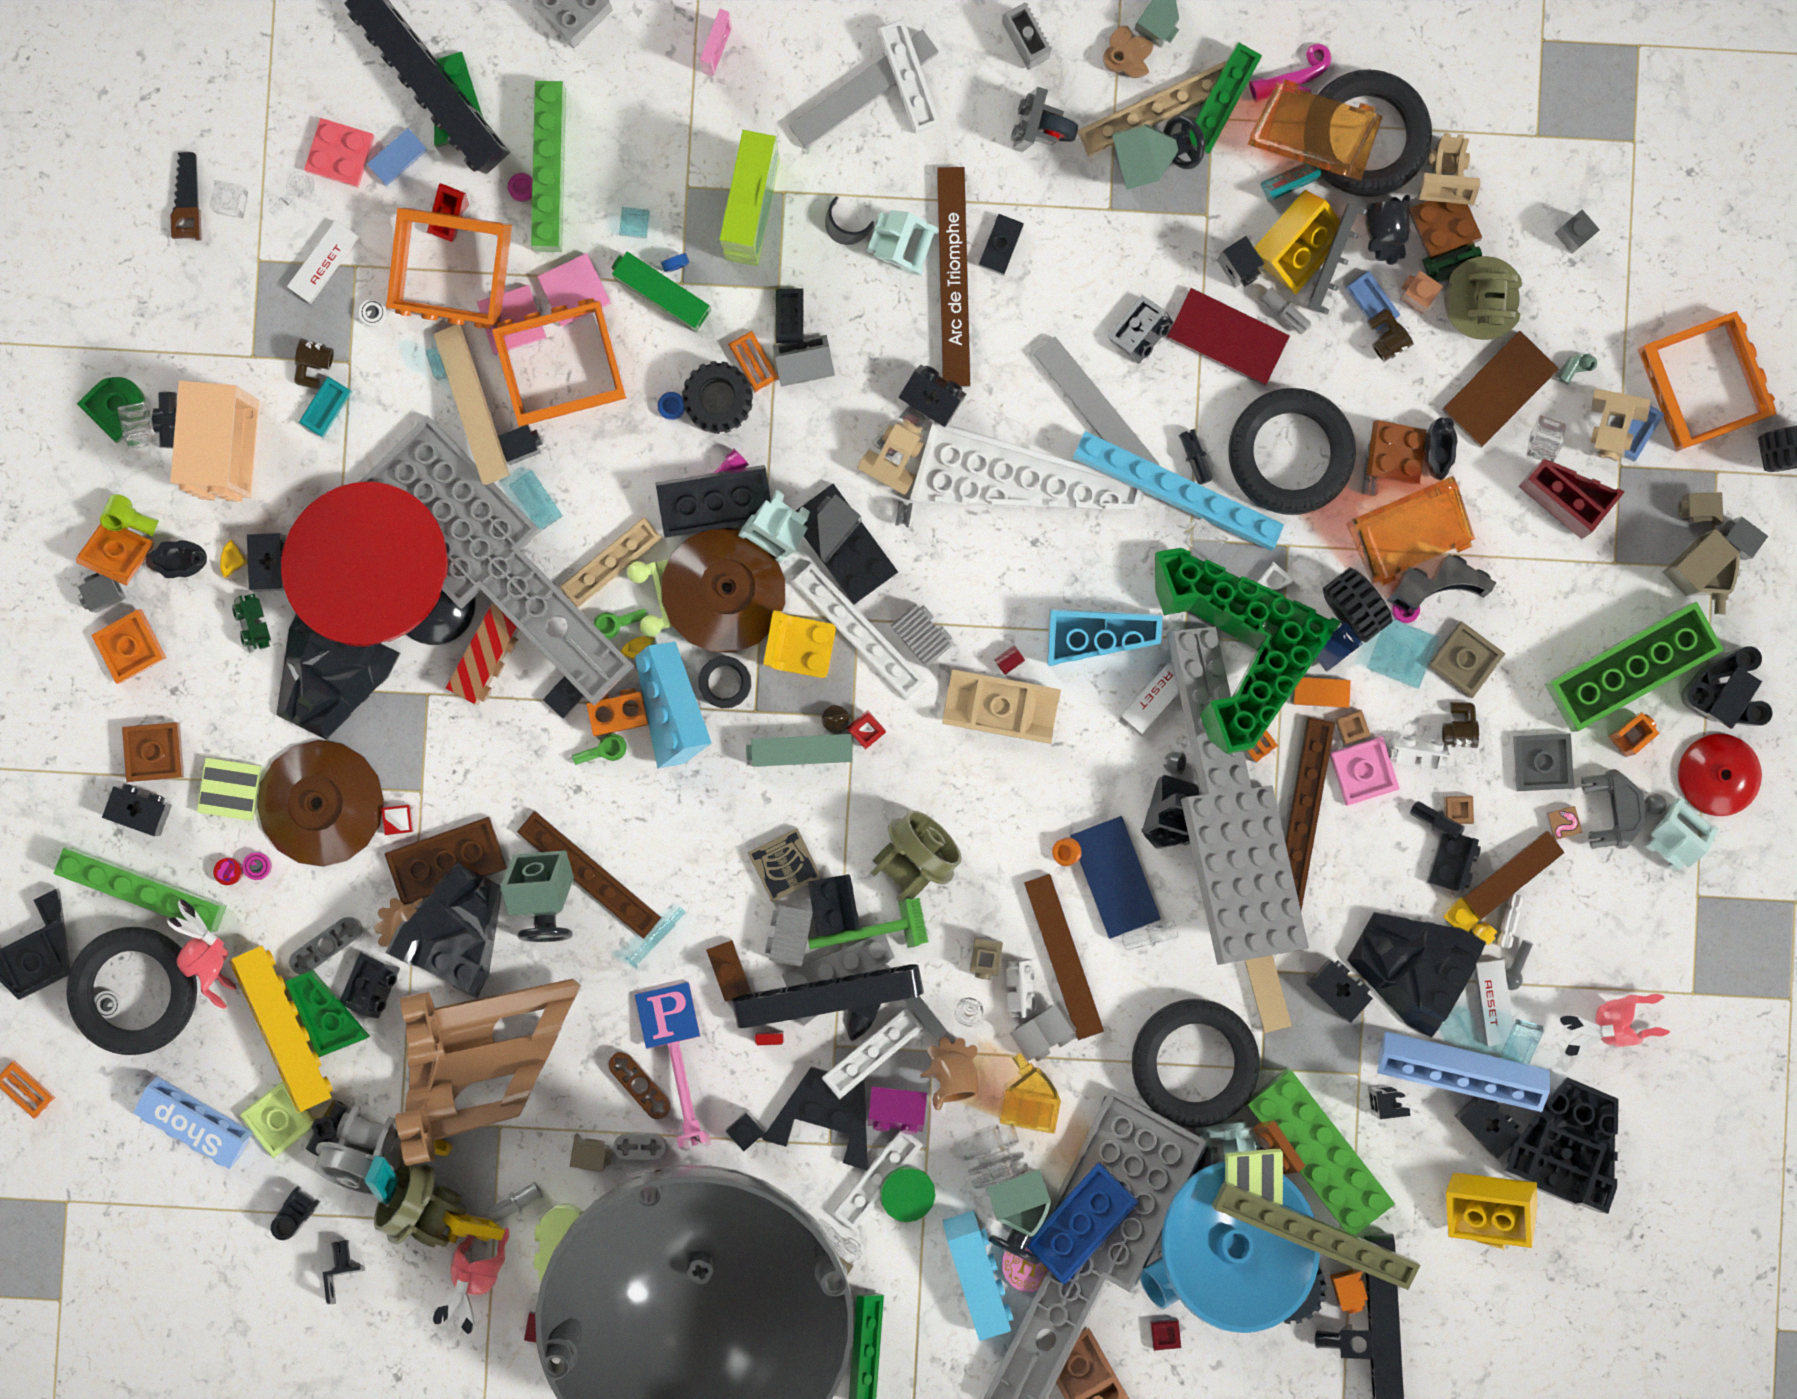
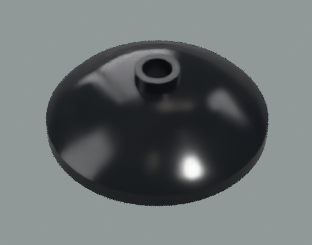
(444, 622)

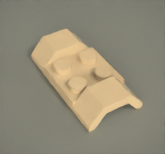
(1001, 706)

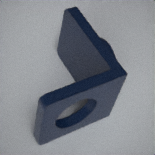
(1338, 647)

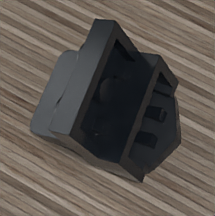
(1165, 817)

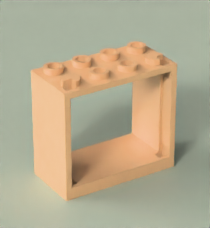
(214, 441)

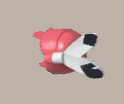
(201, 954)
(1611, 1025)
(469, 1279)

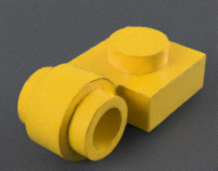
(1461, 916)

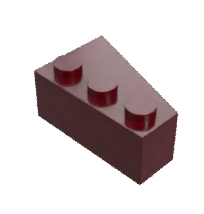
(1570, 497)

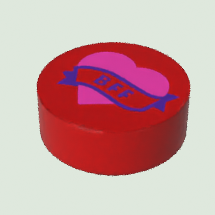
(228, 871)

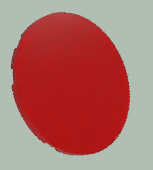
(364, 563)

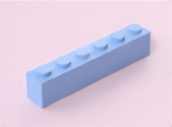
(1463, 1071)

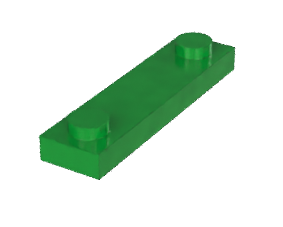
(1225, 94)
(866, 1346)

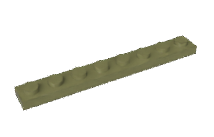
(1315, 1235)

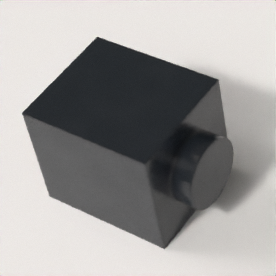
(520, 444)
(745, 1130)

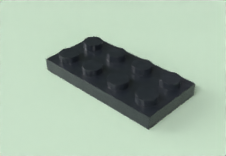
(711, 500)
(859, 562)

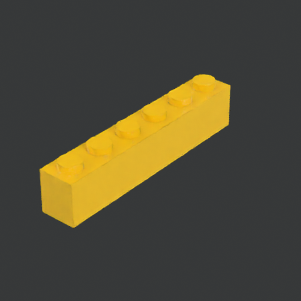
(280, 1028)

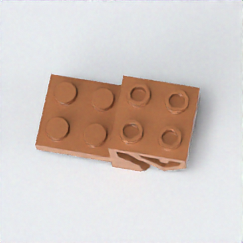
(1089, 1372)

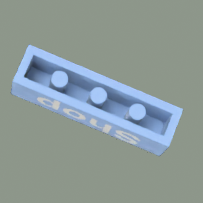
(192, 1122)

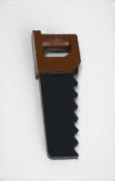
(187, 199)

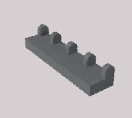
(1334, 256)

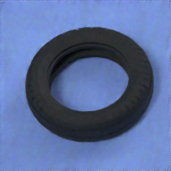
(1416, 120)
(1332, 422)
(81, 996)
(1245, 1062)

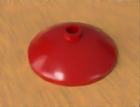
(1701, 774)

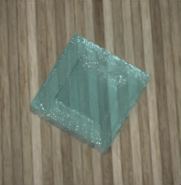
(634, 222)
(436, 364)

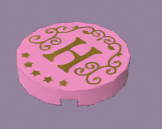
(1021, 1273)

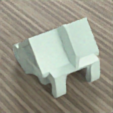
(893, 235)
(778, 524)
(1677, 841)
(1232, 1134)

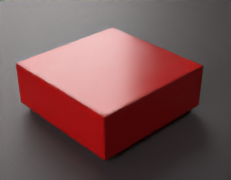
(769, 1038)

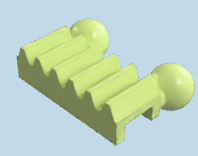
(638, 573)

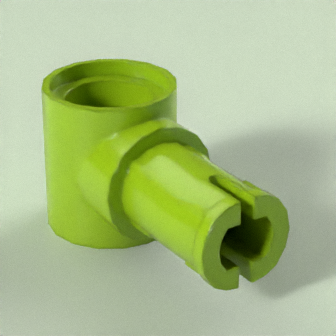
(120, 514)

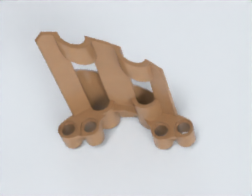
(456, 1048)

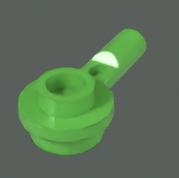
(610, 624)
(610, 747)

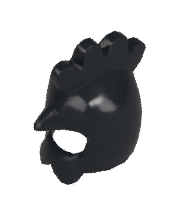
(1388, 228)

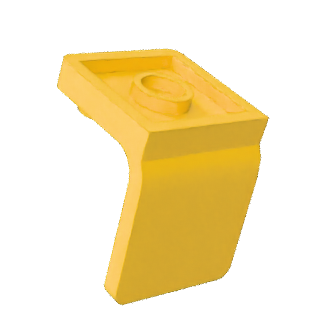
(799, 645)

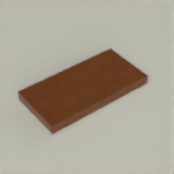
(1500, 389)
(423, 863)

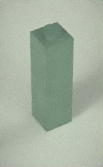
(800, 750)

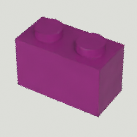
(897, 1110)

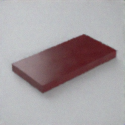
(1228, 336)

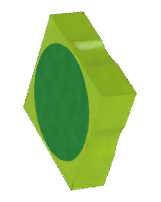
(750, 197)

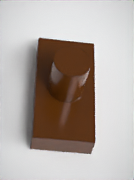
(728, 970)

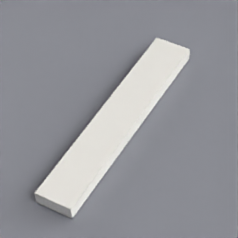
(858, 630)

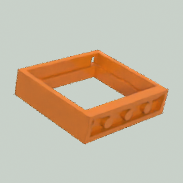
(399, 263)
(536, 320)
(1666, 398)

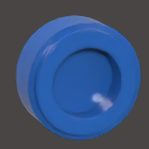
(675, 263)
(671, 406)

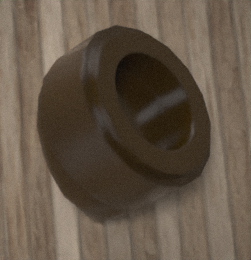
(835, 719)

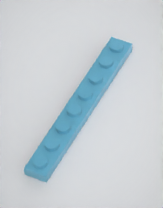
(1178, 491)

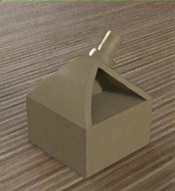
(1707, 568)

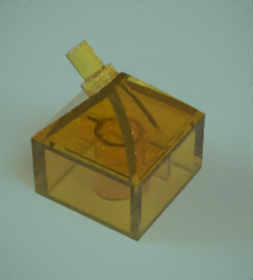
(1029, 1099)

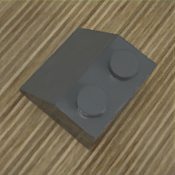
(835, 525)

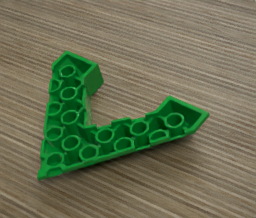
(1279, 629)

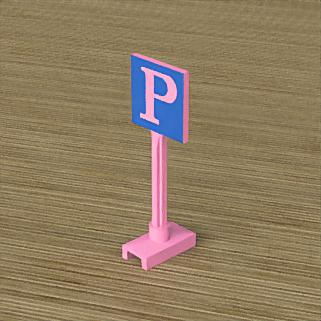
(667, 1019)

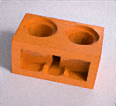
(619, 720)

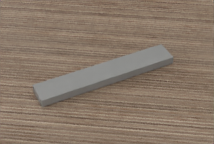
(855, 95)
(1089, 399)

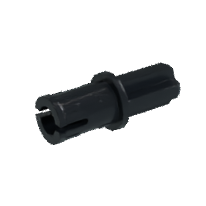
(1196, 457)
(1437, 820)

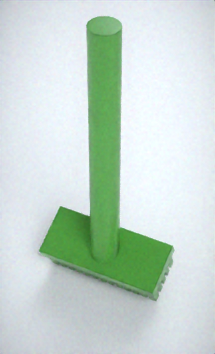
(911, 922)

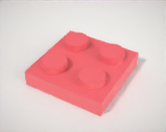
(339, 152)

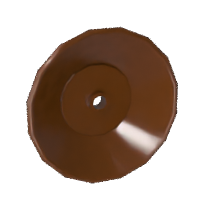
(695, 594)
(348, 808)

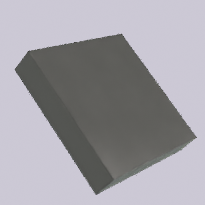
(1543, 762)

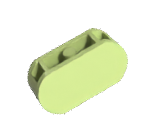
(550, 1232)

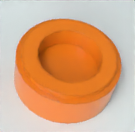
(1066, 851)

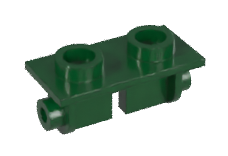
(1442, 267)
(252, 633)

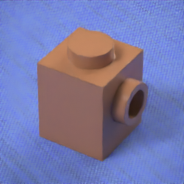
(1420, 291)

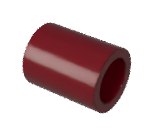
(1009, 660)

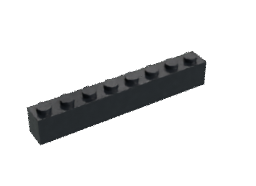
(430, 82)

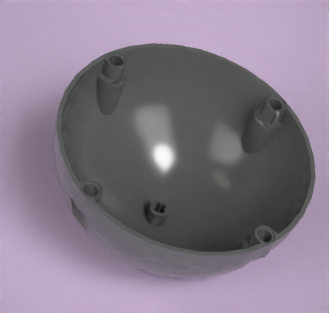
(652, 1324)

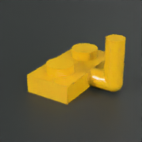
(466, 1224)

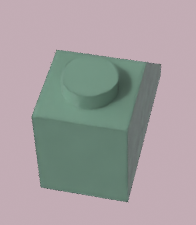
(1159, 21)

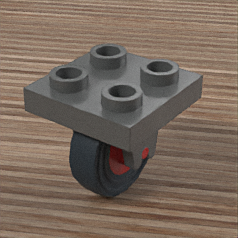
(1041, 123)

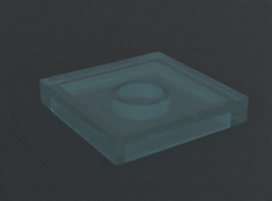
(1403, 653)

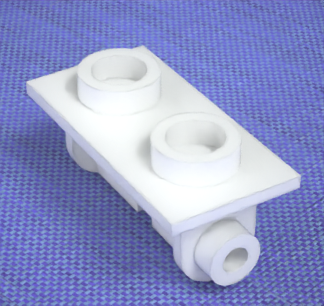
(1432, 753)
(1021, 975)

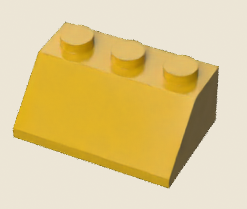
(1299, 241)
(1491, 1209)

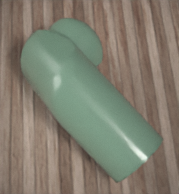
(1576, 364)

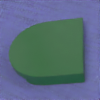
(104, 399)

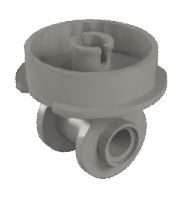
(349, 1166)

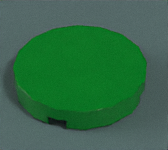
(907, 1194)

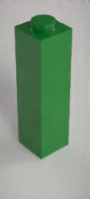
(660, 291)

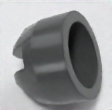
(1176, 763)

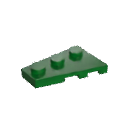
(457, 69)
(323, 1014)

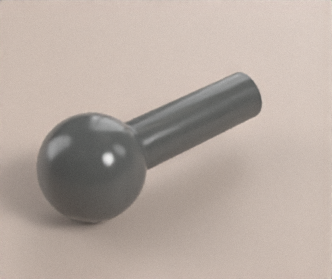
(1513, 974)

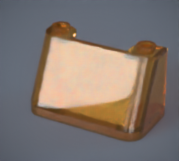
(1316, 130)
(1412, 530)

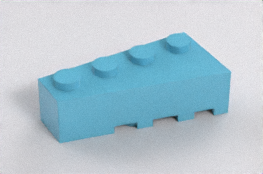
(1098, 633)
(670, 706)
(977, 1276)

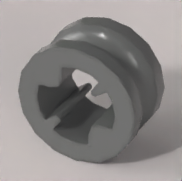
(903, 514)

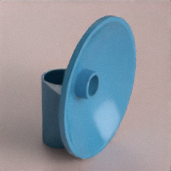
(1227, 1268)

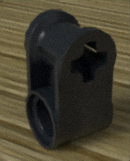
(296, 1210)

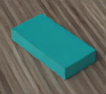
(325, 406)
(381, 1179)

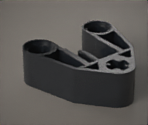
(1722, 668)

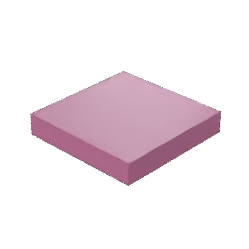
(716, 42)
(573, 283)
(515, 305)
(1364, 771)

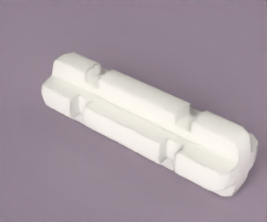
(1509, 921)

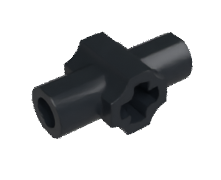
(164, 418)
(333, 1116)

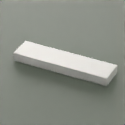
(908, 75)
(872, 1052)
(866, 1190)

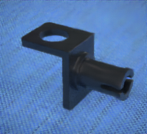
(342, 1266)
(1343, 1341)

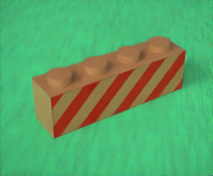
(484, 657)

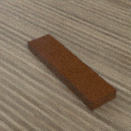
(1513, 875)

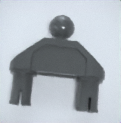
(1627, 808)

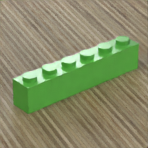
(548, 166)
(135, 887)

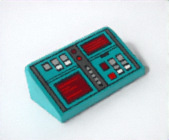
(1290, 181)

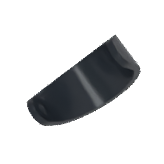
(840, 235)

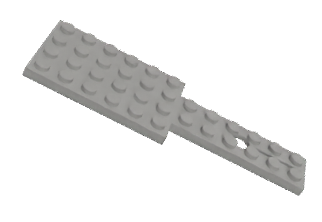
(485, 554)
(1231, 825)
(1152, 1162)

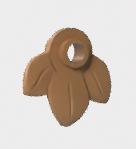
(1130, 50)

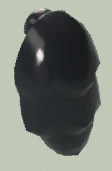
(1440, 447)
(177, 559)

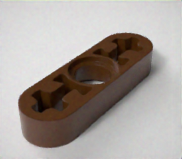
(660, 1095)

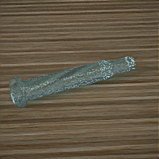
(655, 938)

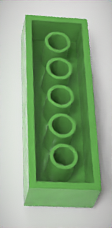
(1634, 667)
(1330, 1162)

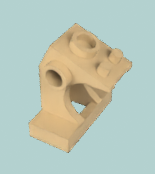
(1449, 157)
(904, 439)
(1613, 441)

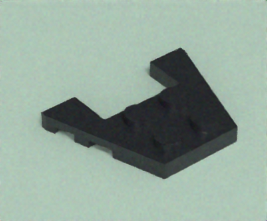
(40, 956)
(818, 1105)

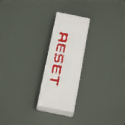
(323, 262)
(1152, 699)
(1494, 1001)

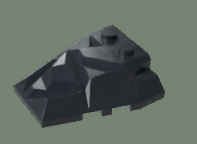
(328, 678)
(453, 930)
(1416, 966)
(1571, 1147)

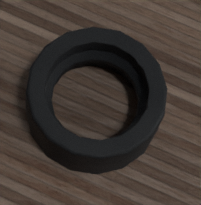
(705, 673)

